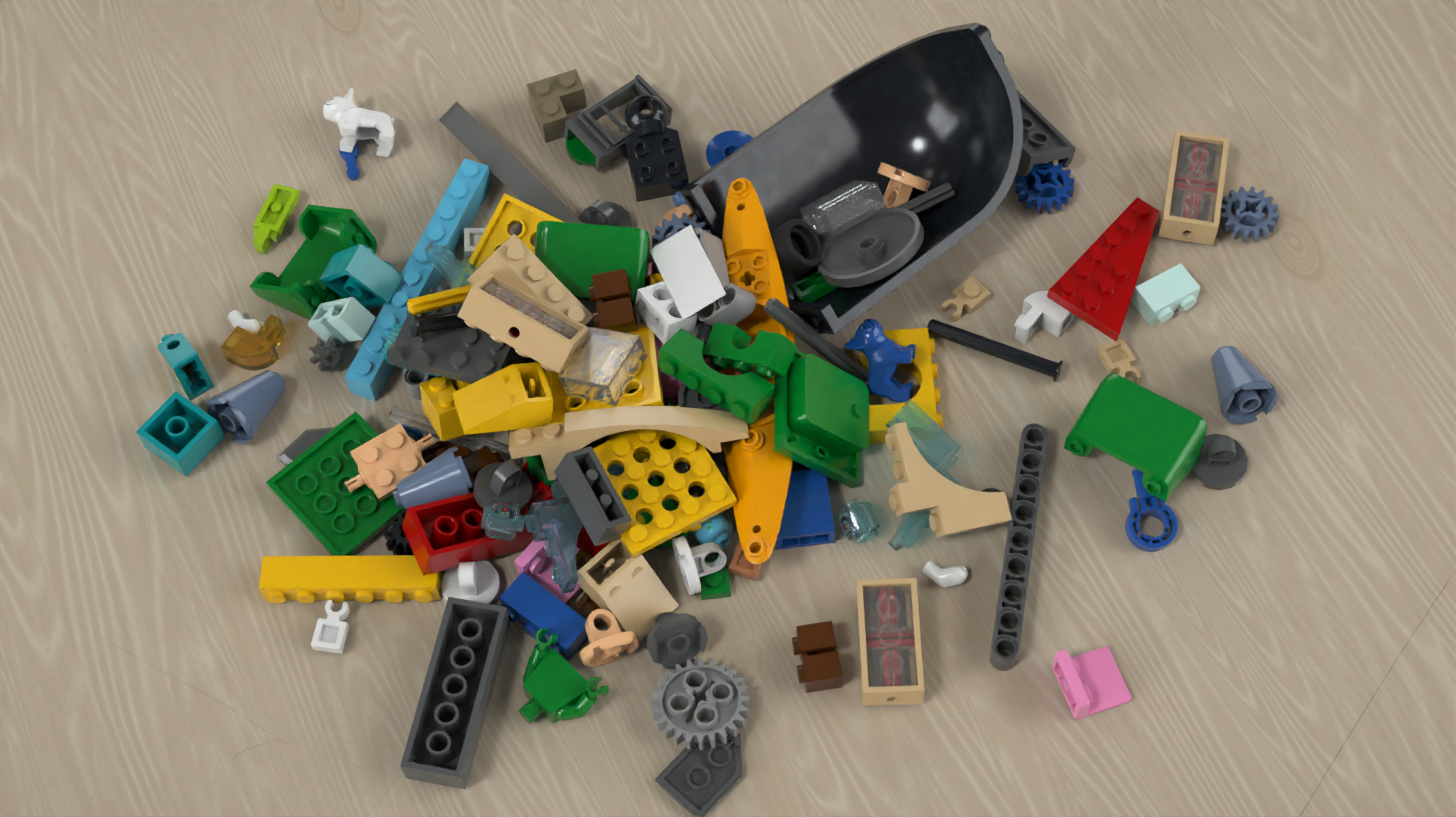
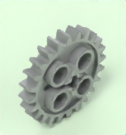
(723, 713)

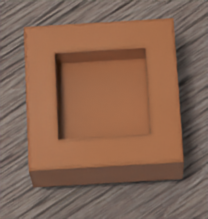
(741, 567)

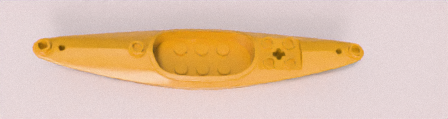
(753, 468)

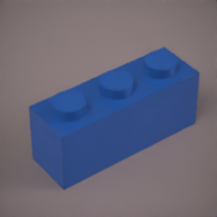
(540, 609)

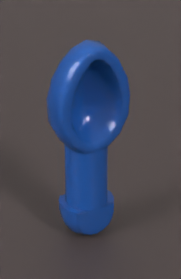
(352, 172)

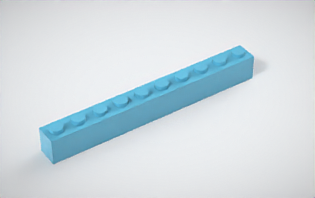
(454, 213)

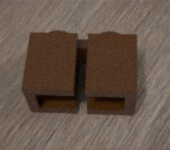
(613, 299)
(818, 657)

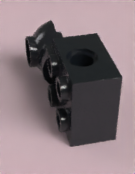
(653, 150)

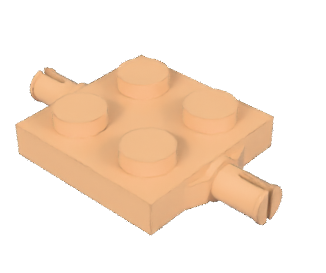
(387, 461)

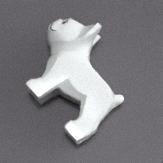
(359, 124)

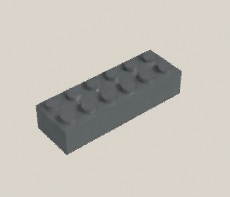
(456, 693)

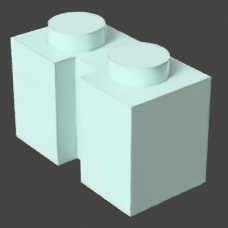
(1165, 293)
(342, 320)

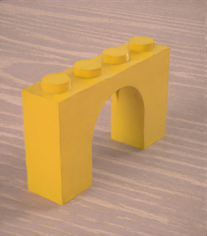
(921, 369)

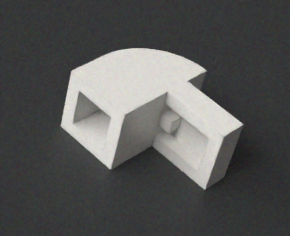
(1043, 312)

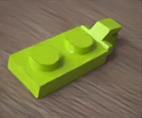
(274, 216)

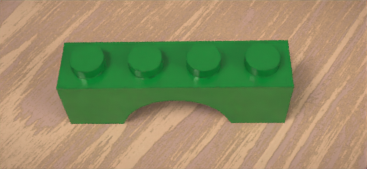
(743, 395)

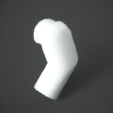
(250, 325)
(945, 577)

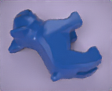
(883, 358)

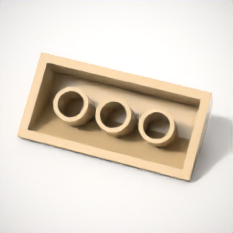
(525, 271)

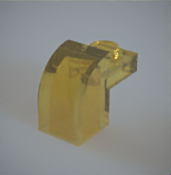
(253, 350)

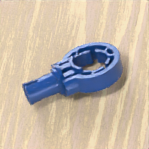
(1156, 509)

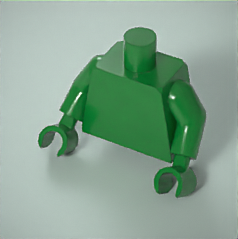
(555, 685)

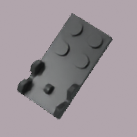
(1041, 140)
(452, 353)

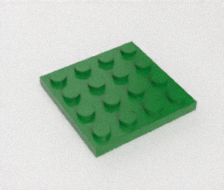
(319, 498)

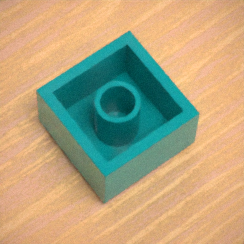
(361, 275)
(180, 434)

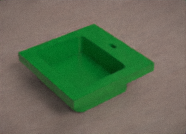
(822, 418)

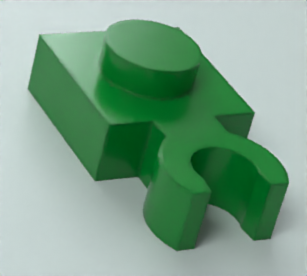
(715, 584)

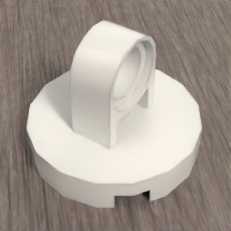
(692, 562)
(472, 582)

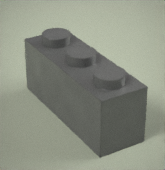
(593, 496)

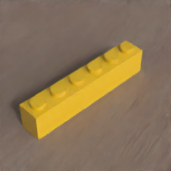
(347, 578)

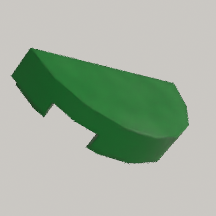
(579, 152)

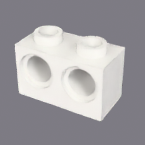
(660, 312)

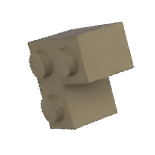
(553, 100)

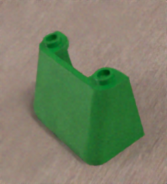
(326, 233)
(583, 250)
(1141, 432)

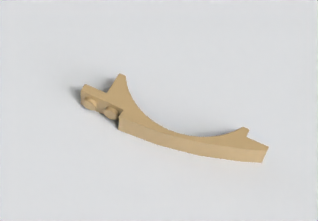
(583, 427)

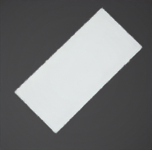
(687, 272)

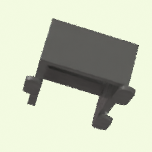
(595, 136)

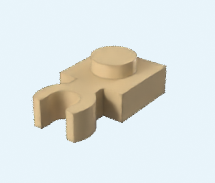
(967, 297)
(1119, 358)

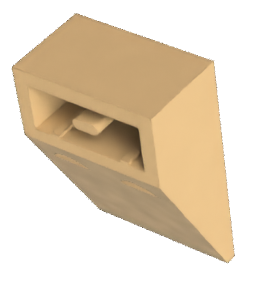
(626, 588)

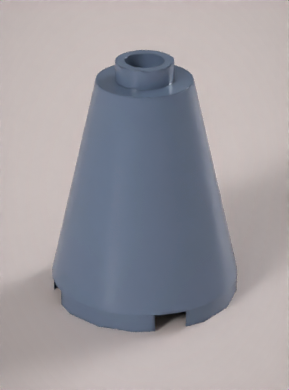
(1241, 387)
(247, 405)
(434, 481)

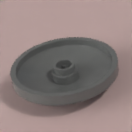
(871, 248)

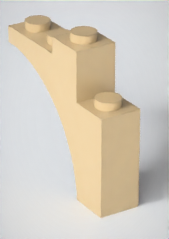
(924, 489)

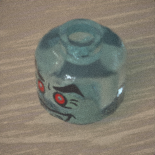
(502, 520)
(859, 521)

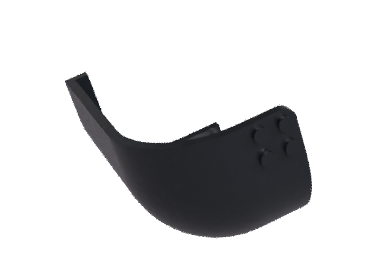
(924, 107)

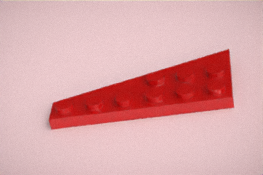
(1106, 274)

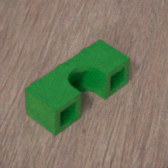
(767, 356)

